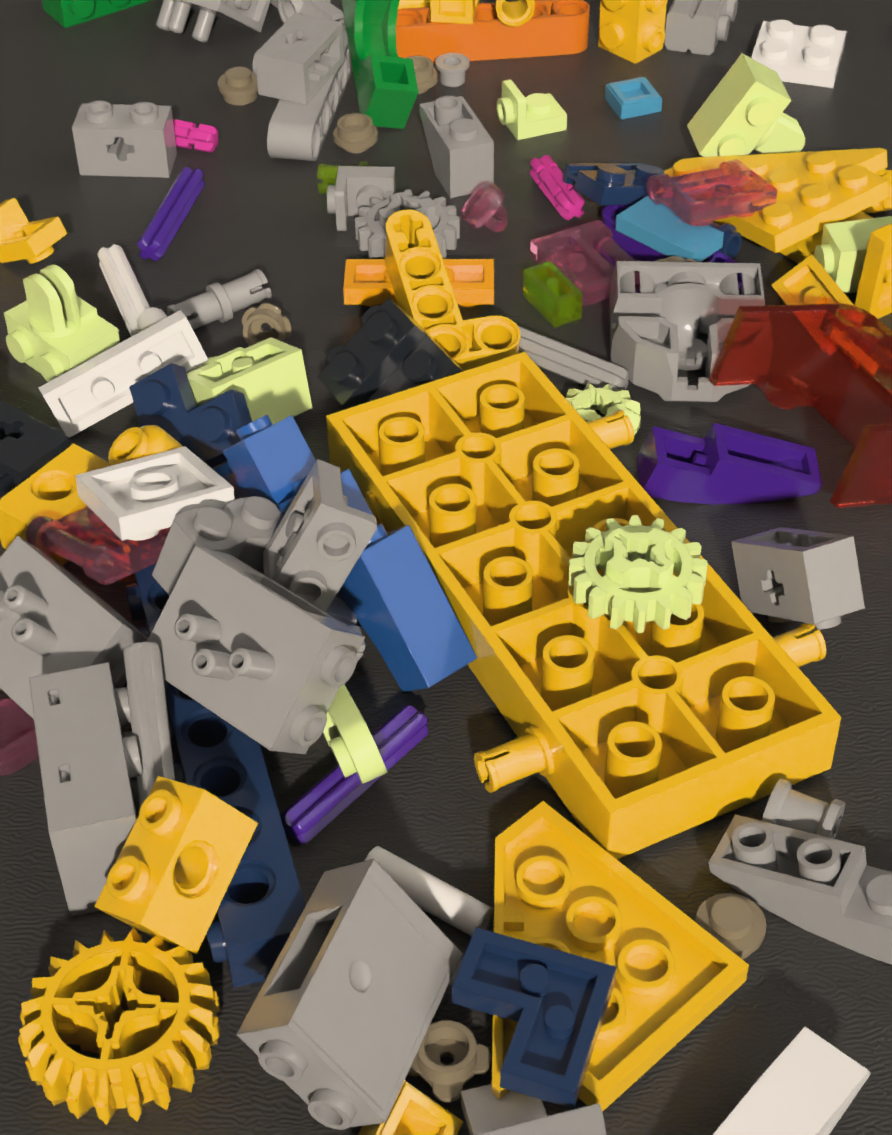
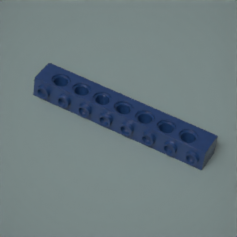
(232, 769)

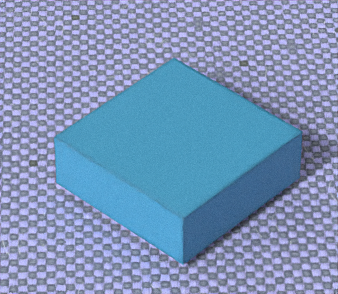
(633, 98)

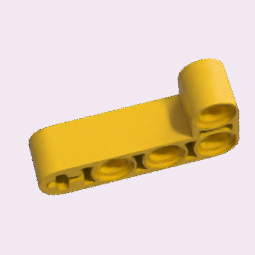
(427, 295)

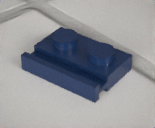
(611, 181)

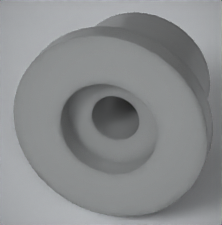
(452, 68)

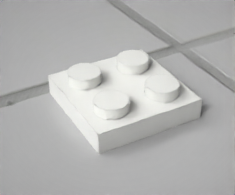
(800, 52)
(151, 491)

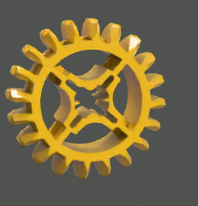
(101, 997)

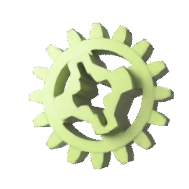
(637, 573)

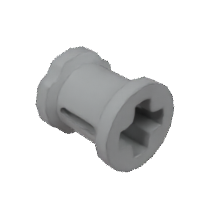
(802, 811)

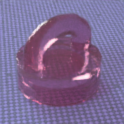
(483, 205)

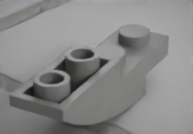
(810, 883)

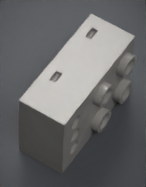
(85, 775)

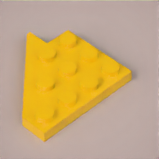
(811, 190)
(580, 900)

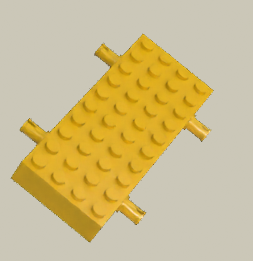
(620, 722)

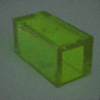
(552, 294)

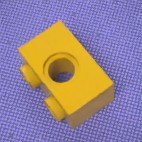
(46, 493)
(176, 863)

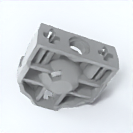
(659, 327)

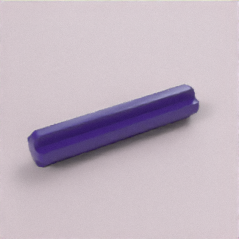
(170, 214)
(335, 792)

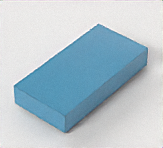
(667, 232)

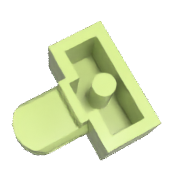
(746, 114)
(55, 326)
(267, 374)

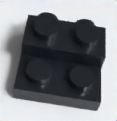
(384, 358)

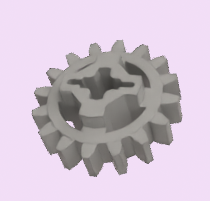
(372, 221)

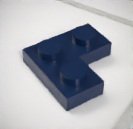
(205, 430)
(553, 999)

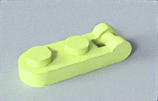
(351, 739)

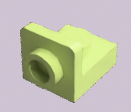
(529, 116)

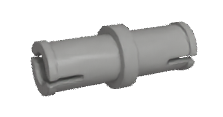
(223, 300)

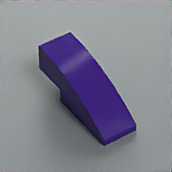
(725, 467)

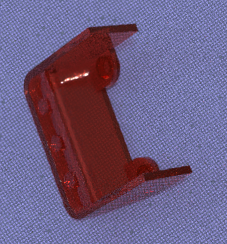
(826, 360)

